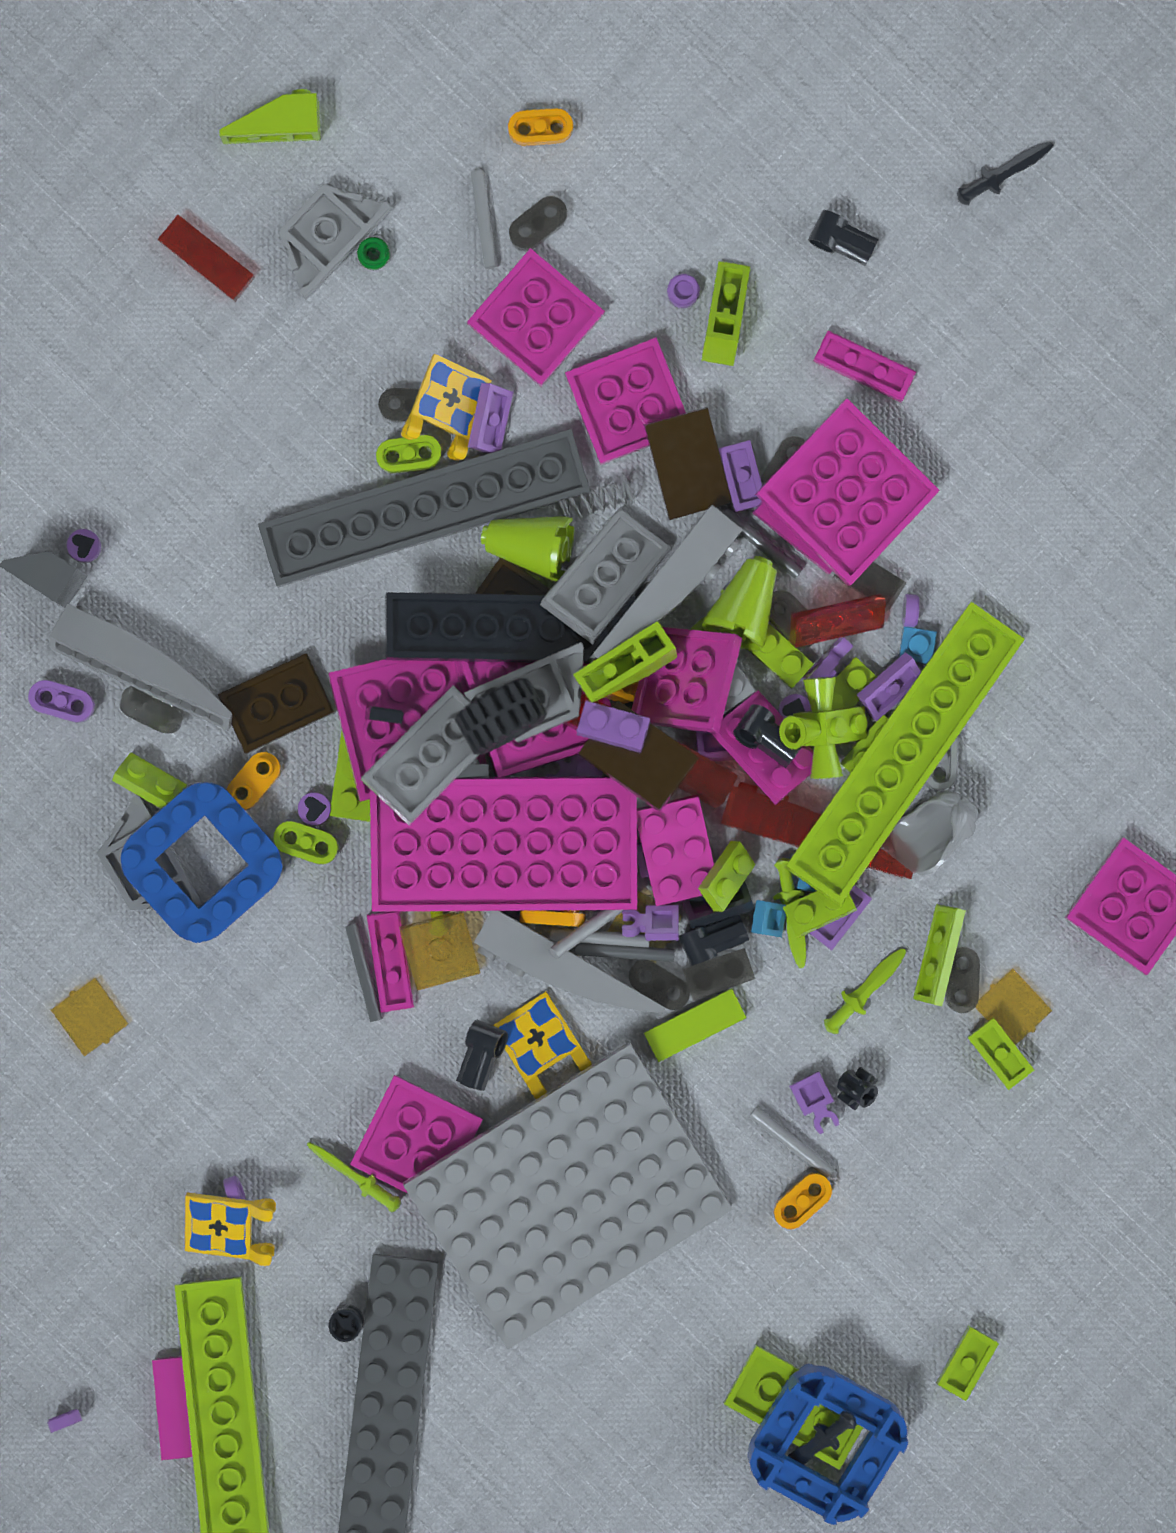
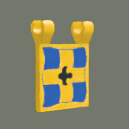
(446, 401)
(539, 1040)
(225, 1225)

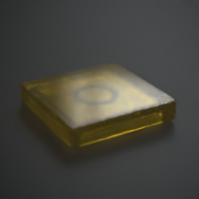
(439, 950)

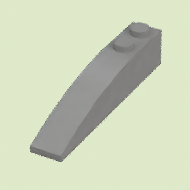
(678, 577)
(134, 662)
(530, 954)

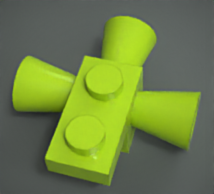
(823, 727)

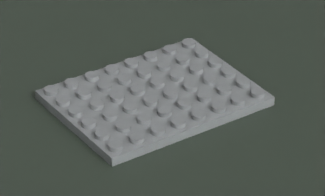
(567, 1195)

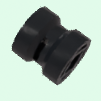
(341, 1327)

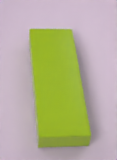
(939, 955)
(694, 1025)

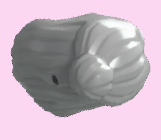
(933, 831)

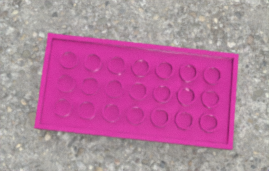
(509, 847)

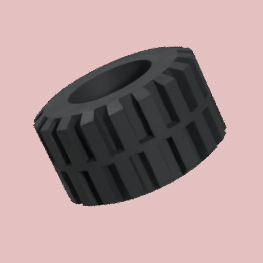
(500, 716)

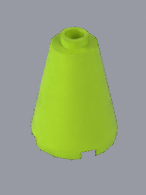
(532, 543)
(745, 604)

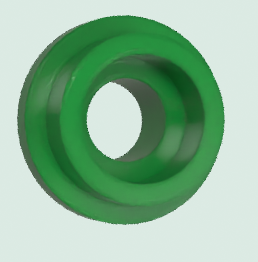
(369, 244)

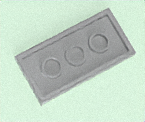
(605, 576)
(423, 760)

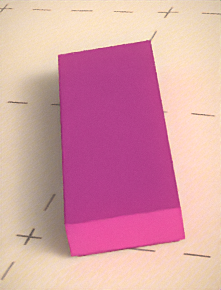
(864, 366)
(390, 961)
(171, 1408)

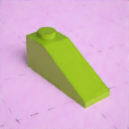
(281, 120)
(726, 313)
(627, 663)

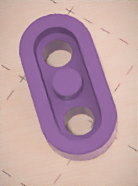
(62, 701)

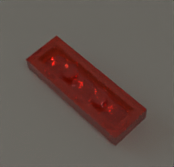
(206, 258)
(837, 620)

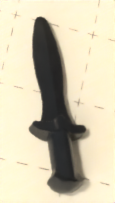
(993, 179)
(824, 1437)

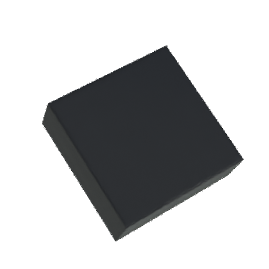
(384, 714)

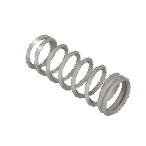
(566, 511)

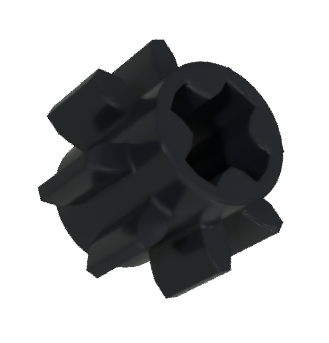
(857, 1088)

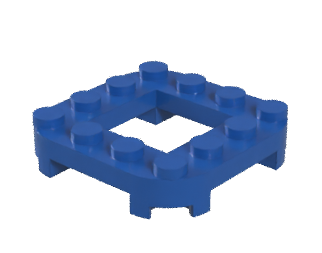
(164, 894)
(831, 1500)

